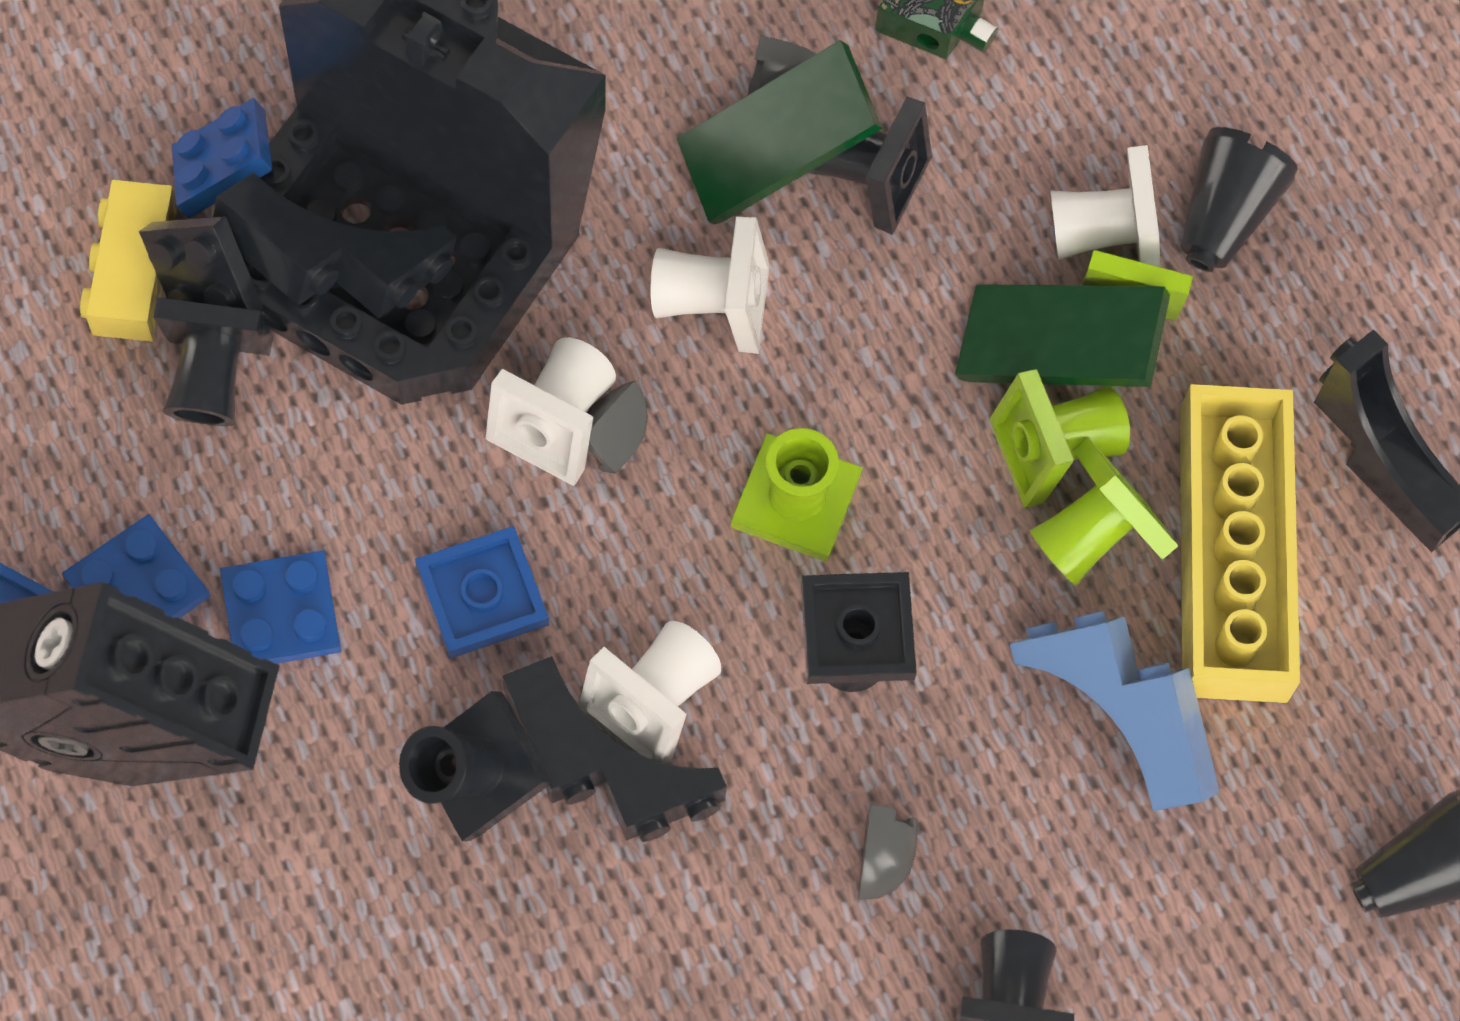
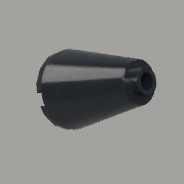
(1232, 195)
(1416, 866)

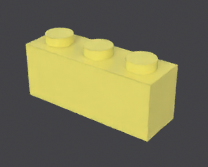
(123, 277)

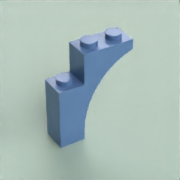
(1148, 704)

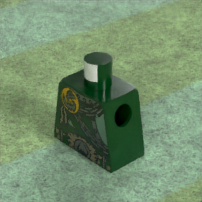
(936, 24)

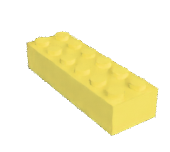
(1239, 543)

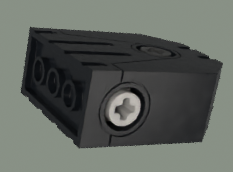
(126, 691)

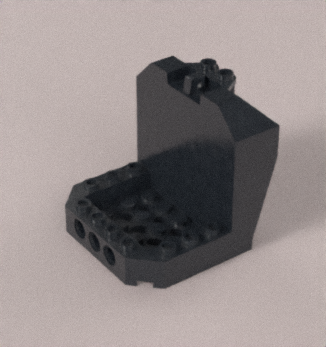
(431, 124)

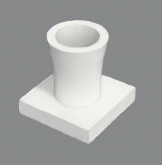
(1110, 217)
(717, 284)
(549, 419)
(643, 702)

